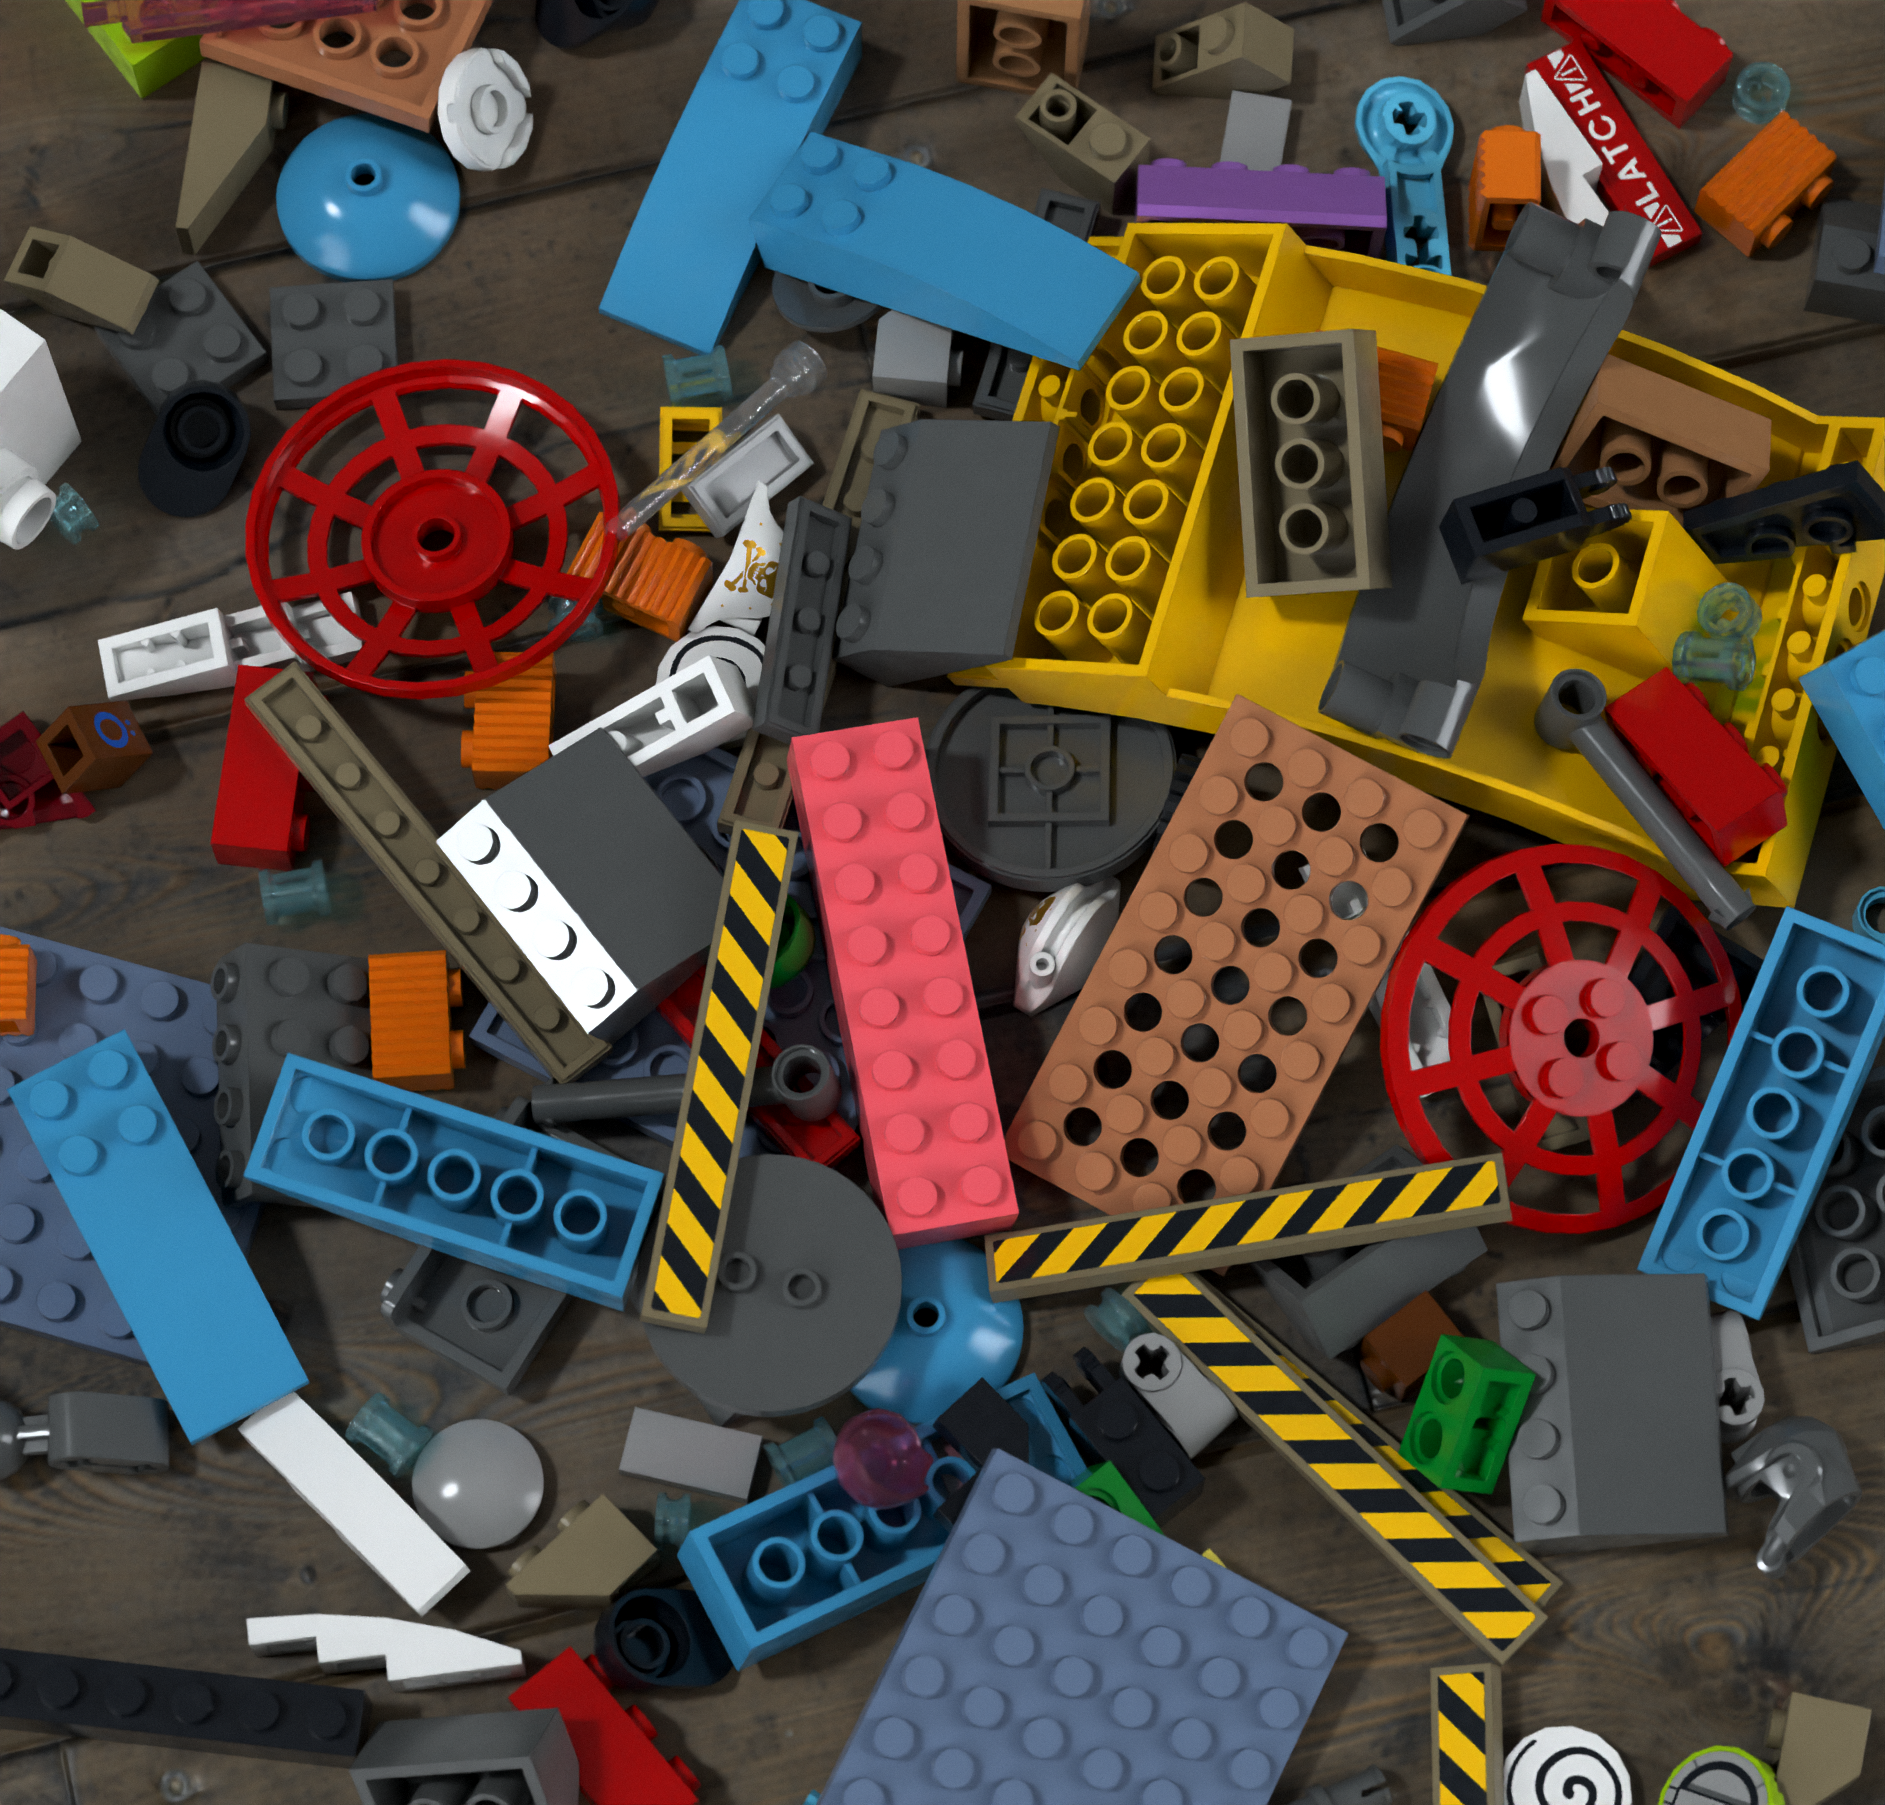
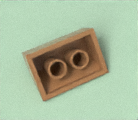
(1663, 441)

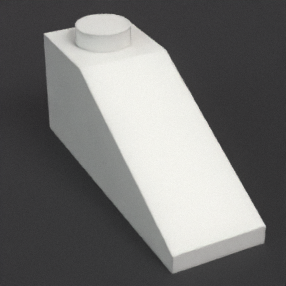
(676, 717)

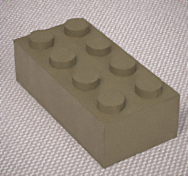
(1311, 463)

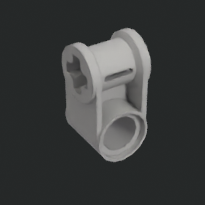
(1735, 1376)
(1183, 1398)

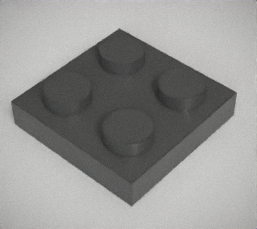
(185, 338)
(329, 338)

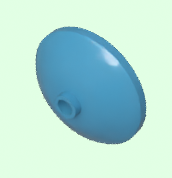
(372, 228)
(972, 1338)

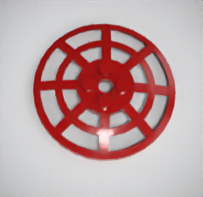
(429, 503)
(1535, 1025)

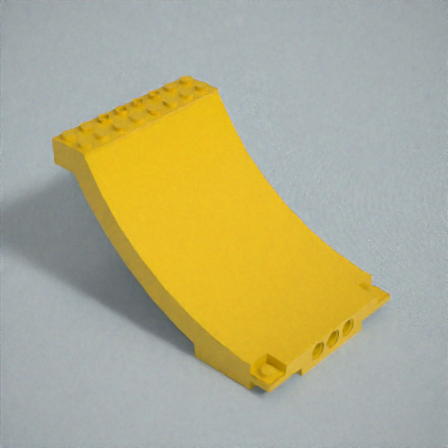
(1144, 570)

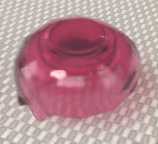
(881, 1460)

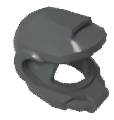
(1809, 1476)

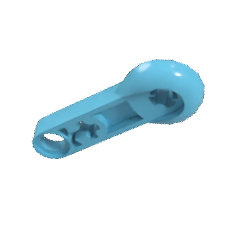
(1409, 166)

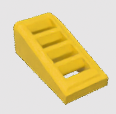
(682, 419)

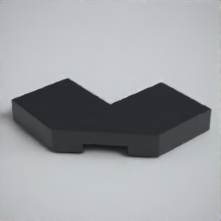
(973, 1428)

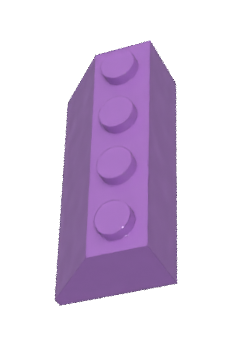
(1325, 210)

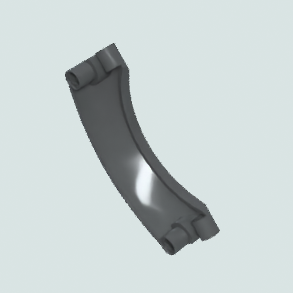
(1498, 417)

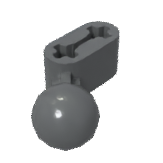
(89, 1434)

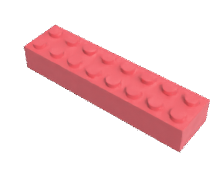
(901, 983)

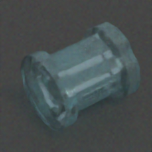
(697, 377)
(1714, 660)
(294, 892)
(388, 1434)
(803, 1453)

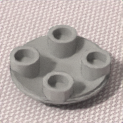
(478, 1484)

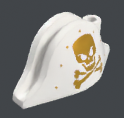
(748, 580)
(1063, 943)

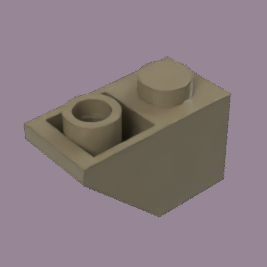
(1224, 53)
(1084, 142)
(80, 281)
(587, 1564)
(1816, 1747)

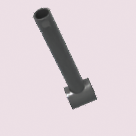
(1637, 791)
(663, 1093)

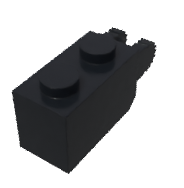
(1527, 521)
(1124, 1431)

